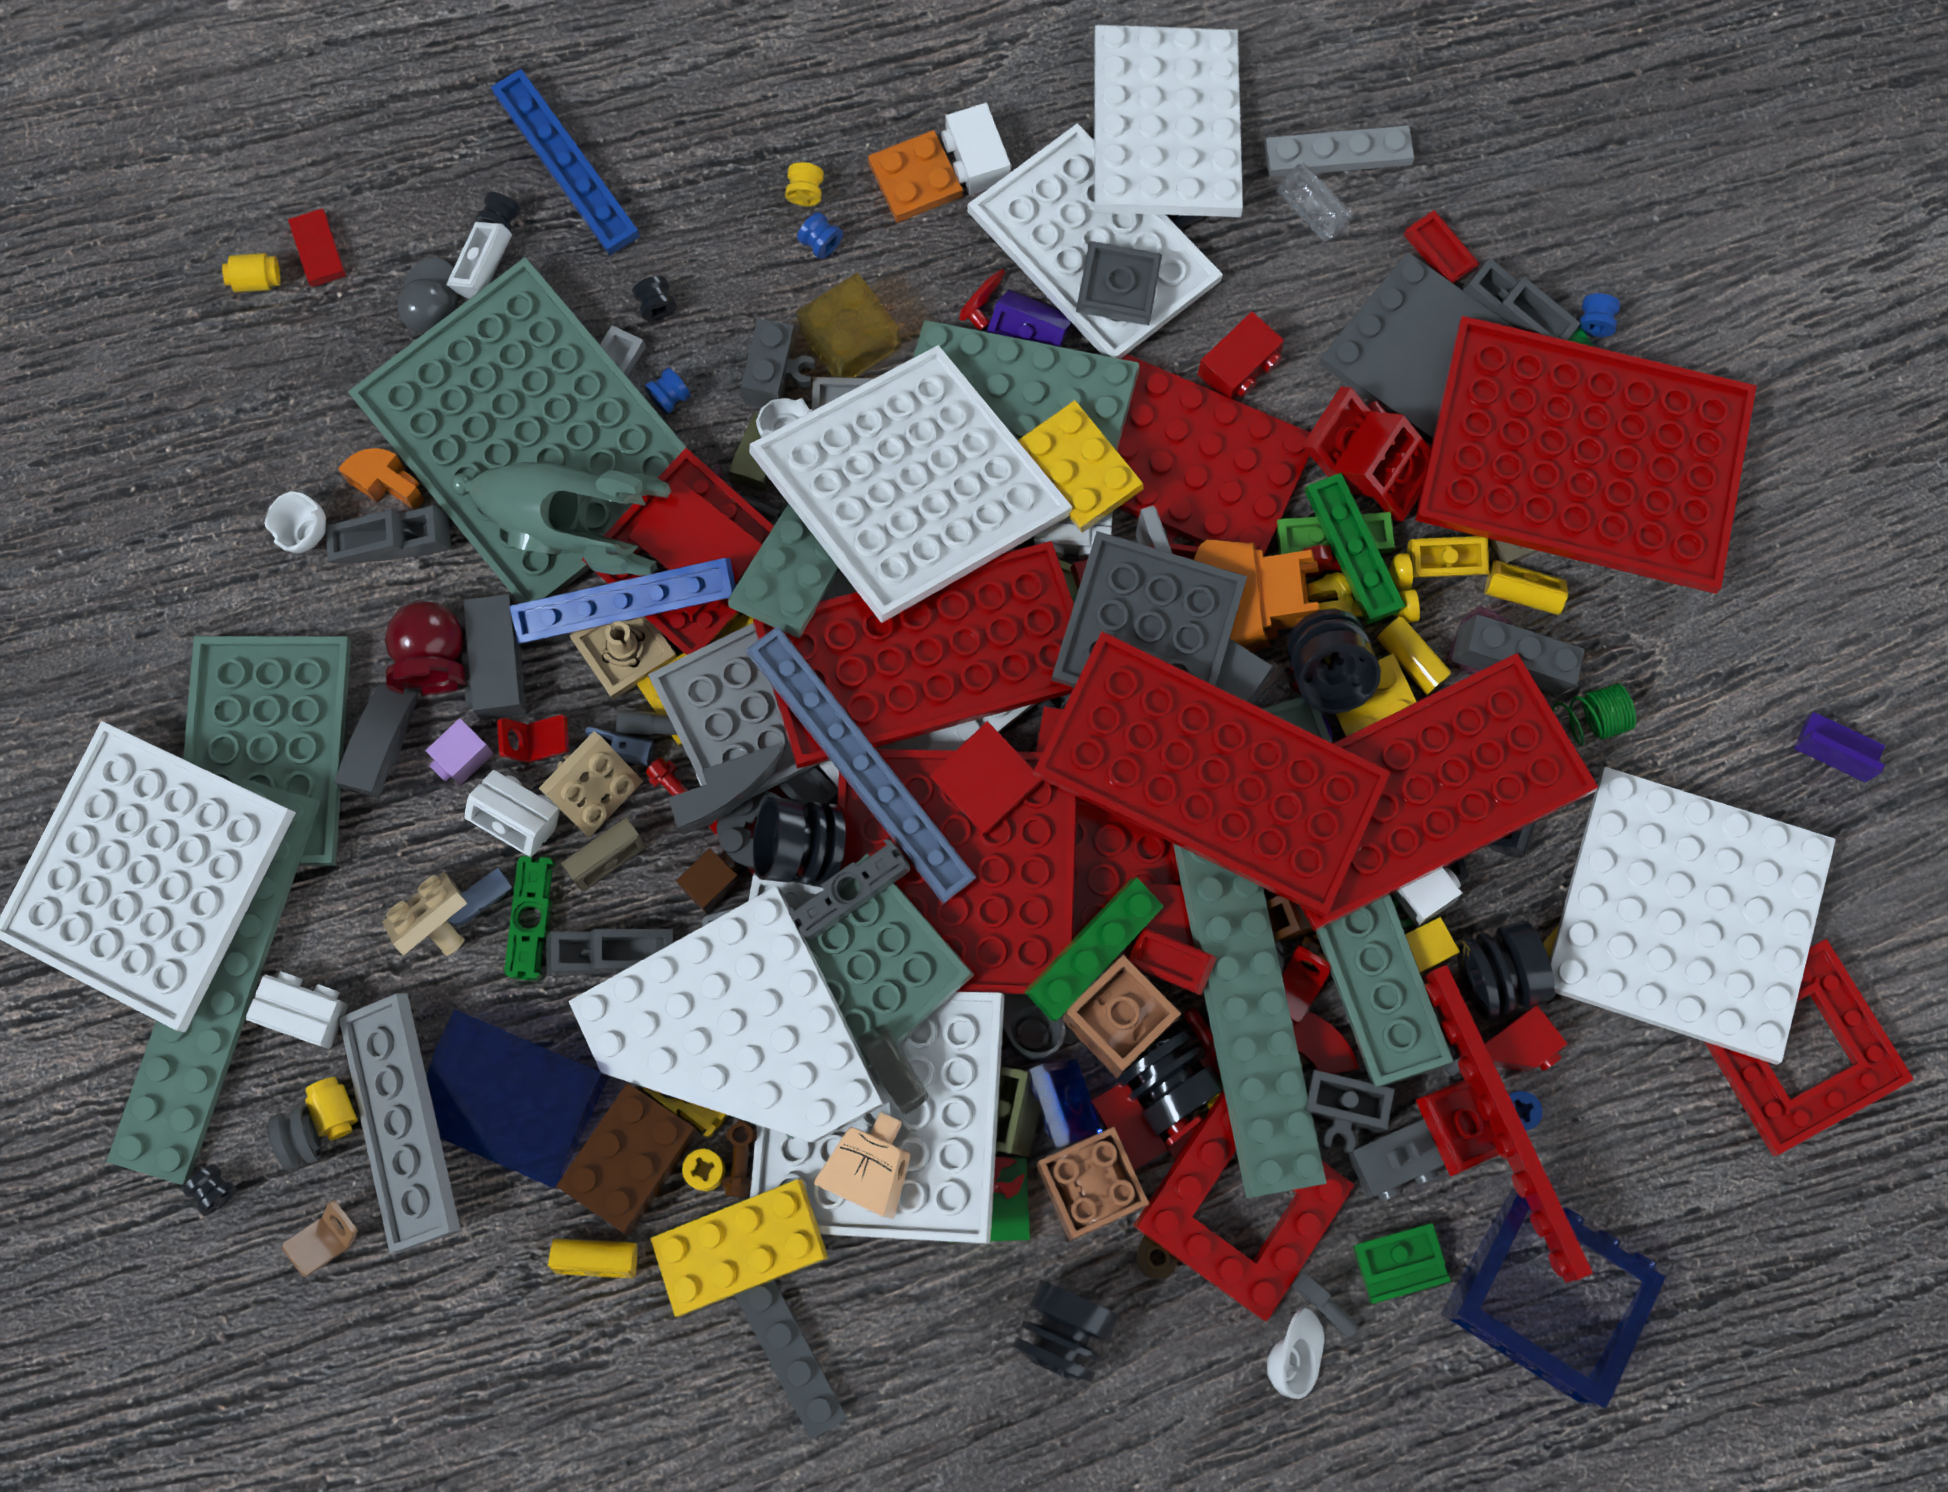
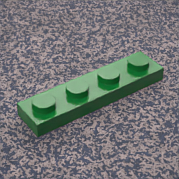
(1354, 548)
(1093, 949)

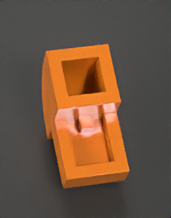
(378, 471)

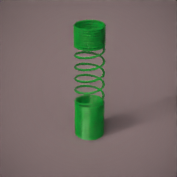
(1606, 711)

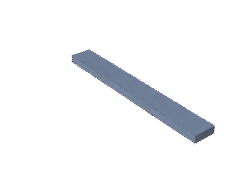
(860, 764)

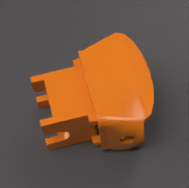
(1273, 591)

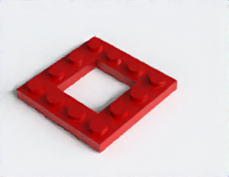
(700, 624)
(1873, 1072)
(1171, 1225)

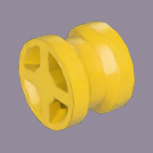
(804, 184)
(711, 1173)

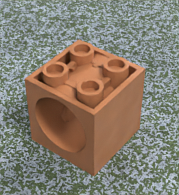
(1120, 1016)
(1091, 1184)

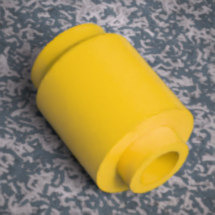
(251, 272)
(330, 1108)

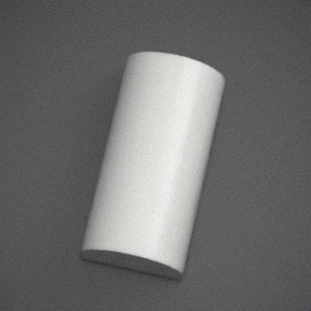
(479, 258)

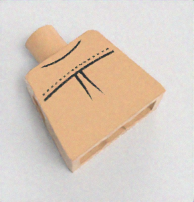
(868, 1167)

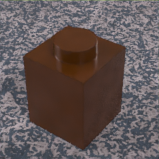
(709, 880)
(1287, 920)

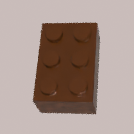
(627, 1159)

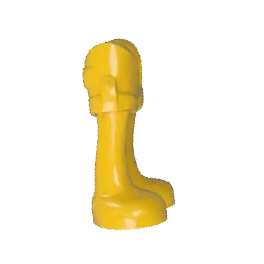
(1336, 586)

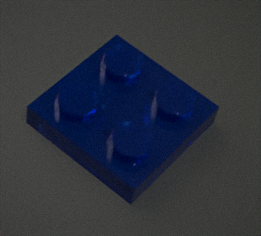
(1064, 1102)

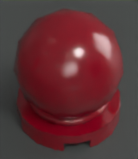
(424, 645)

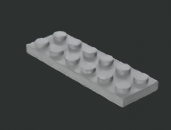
(399, 1123)

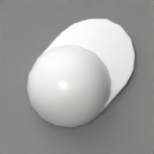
(1297, 1357)

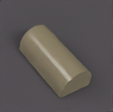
(604, 854)

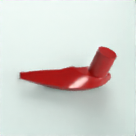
(981, 297)

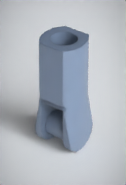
(629, 748)
(482, 896)

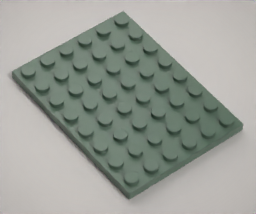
(507, 386)

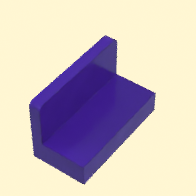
(1028, 320)
(1840, 747)

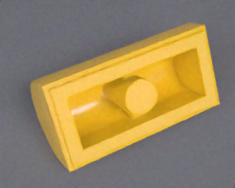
(1449, 556)
(1526, 587)
(1414, 655)
(593, 1258)

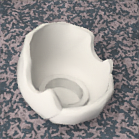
(780, 413)
(296, 522)

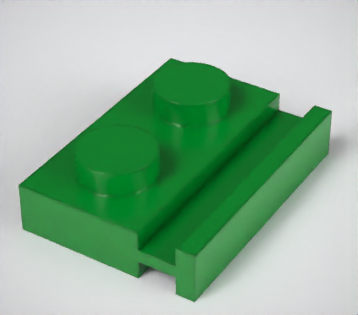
(1401, 1263)

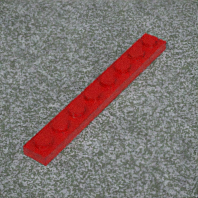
(1511, 1137)

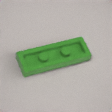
(1300, 533)

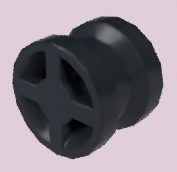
(498, 210)
(654, 298)
(209, 1189)

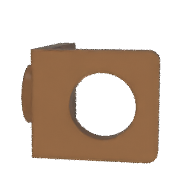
(320, 1240)

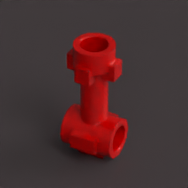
(662, 773)

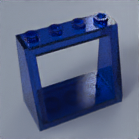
(1470, 1292)

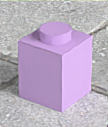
(458, 753)

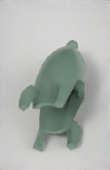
(548, 505)

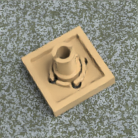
(621, 643)
(586, 778)
(427, 916)

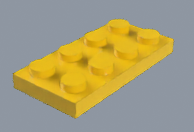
(739, 1248)

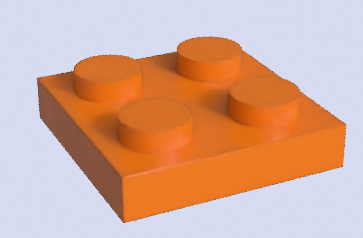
(915, 176)

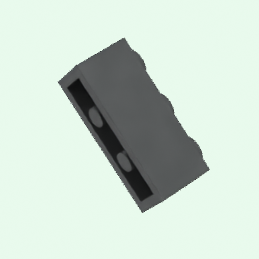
(492, 658)
(1549, 661)

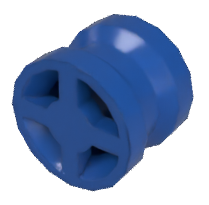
(820, 235)
(1599, 315)
(667, 391)
(1530, 1105)

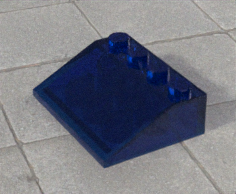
(510, 1098)

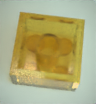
(849, 328)

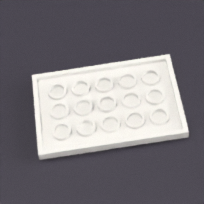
(1167, 121)
(1045, 222)

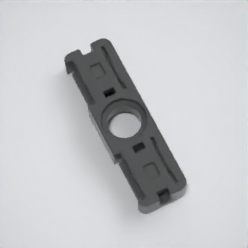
(873, 877)

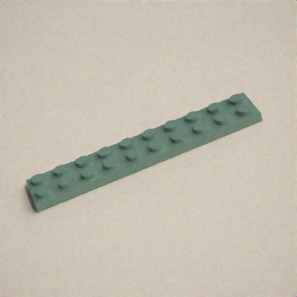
(1377, 971)
(1251, 1029)
(187, 1070)

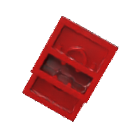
(1372, 450)

